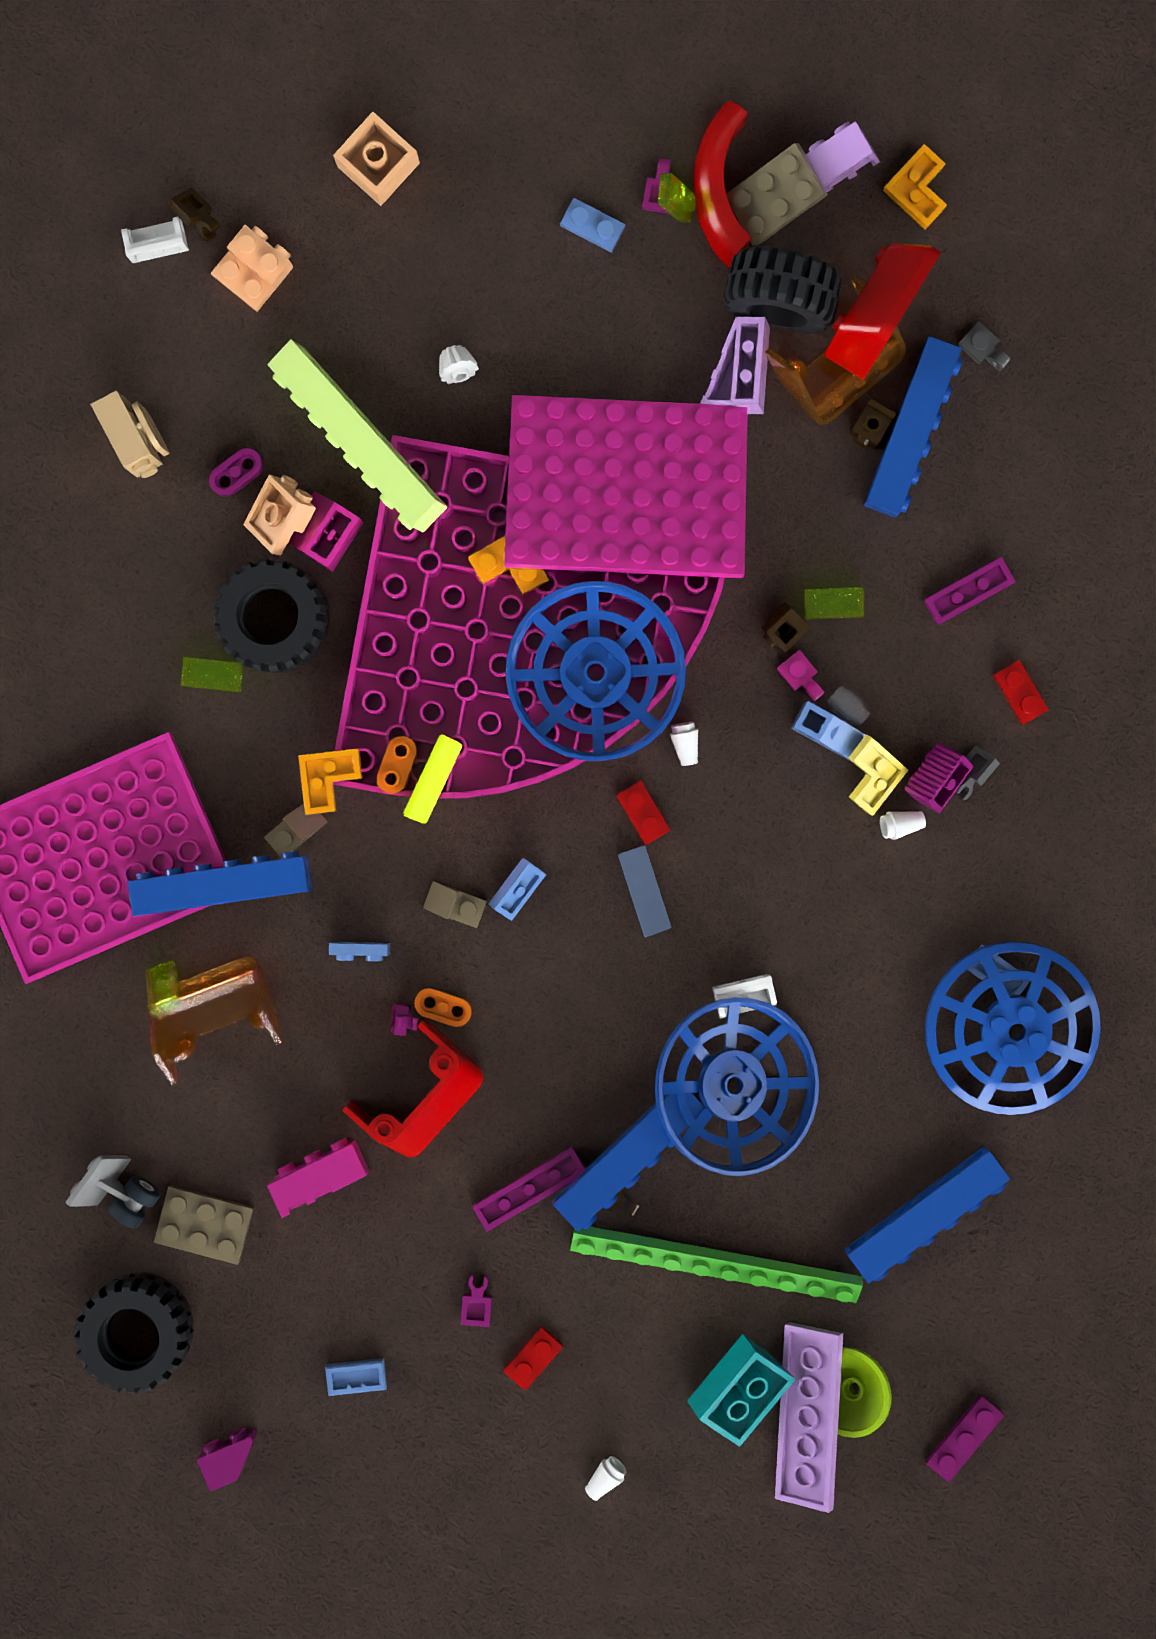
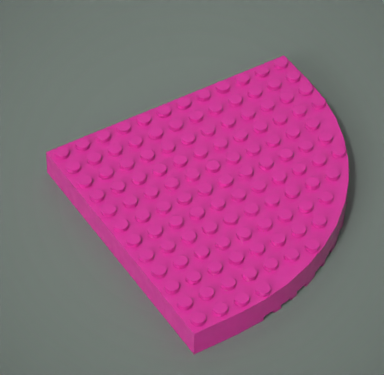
(439, 639)

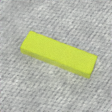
(432, 779)

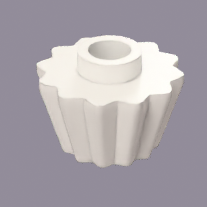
(456, 364)

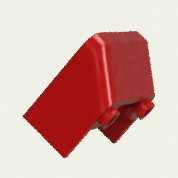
(880, 306)
(458, 1082)

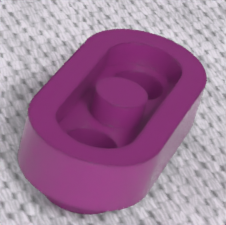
(234, 469)

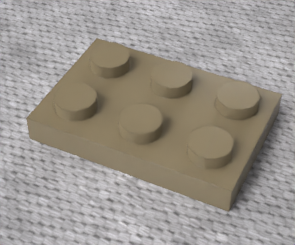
(776, 194)
(203, 1224)

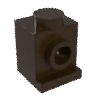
(877, 413)
(795, 628)

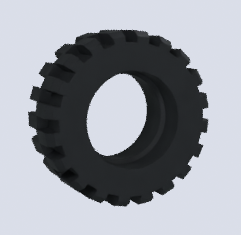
(785, 287)
(234, 602)
(114, 1365)

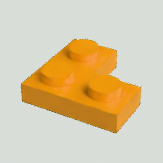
(910, 187)
(490, 563)
(320, 771)

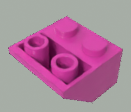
(327, 532)

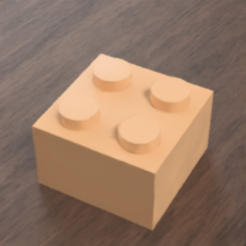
(376, 158)

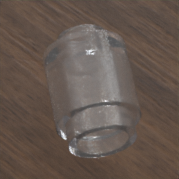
(849, 706)

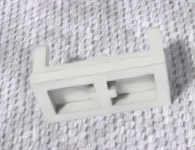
(155, 241)
(754, 988)

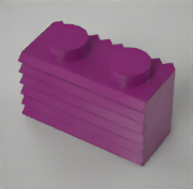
(938, 777)

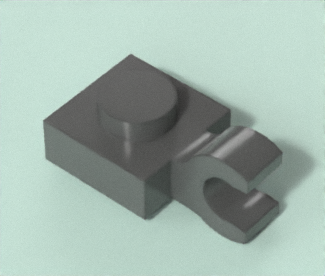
(981, 344)
(984, 766)

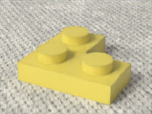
(881, 776)

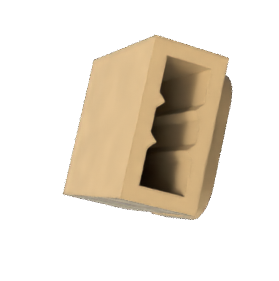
(131, 434)

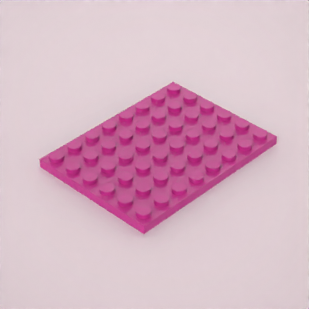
(626, 487)
(80, 843)

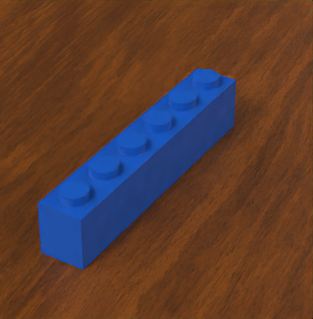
(912, 427)
(219, 885)
(622, 1162)
(927, 1214)

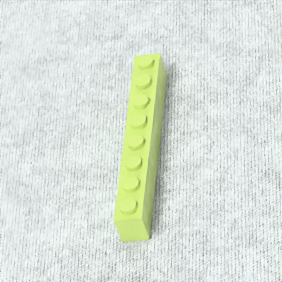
(357, 436)

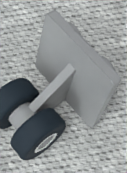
(102, 1178)

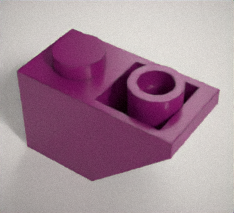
(224, 1461)

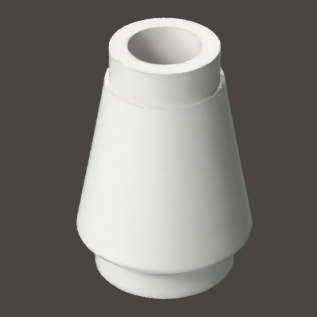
(685, 742)
(899, 824)
(606, 1477)

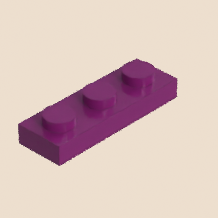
(969, 591)
(964, 1438)

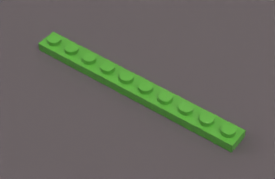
(717, 1264)

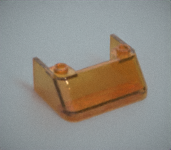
(826, 387)
(209, 1004)

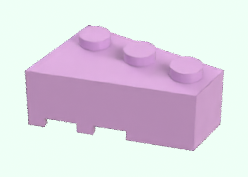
(841, 155)
(742, 367)

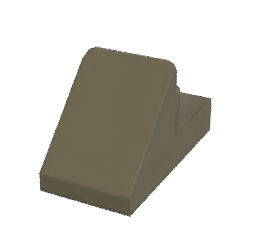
(294, 830)
(454, 904)

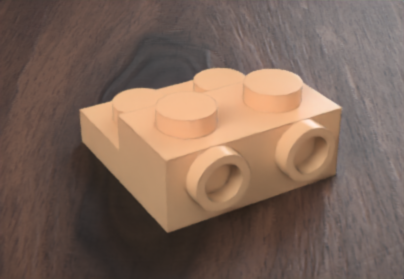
(253, 267)
(279, 513)

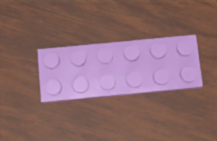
(809, 1417)

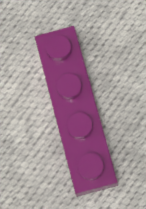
(529, 1189)

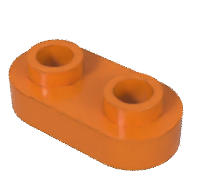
(398, 765)
(443, 1007)

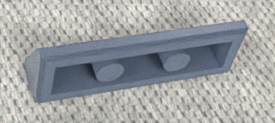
(644, 891)

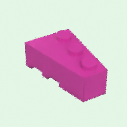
(317, 1176)

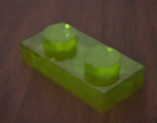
(676, 198)
(834, 603)
(211, 674)
(163, 988)

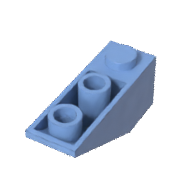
(827, 730)

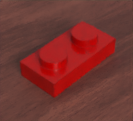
(1020, 692)
(643, 812)
(533, 1358)

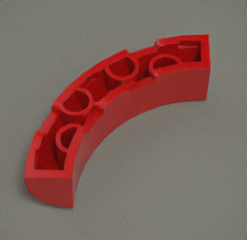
(712, 206)

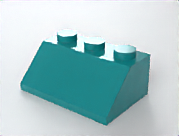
(740, 1390)

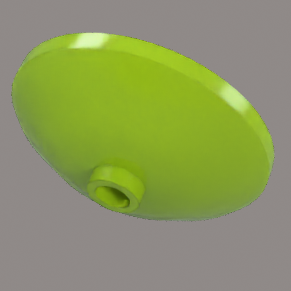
(863, 1410)

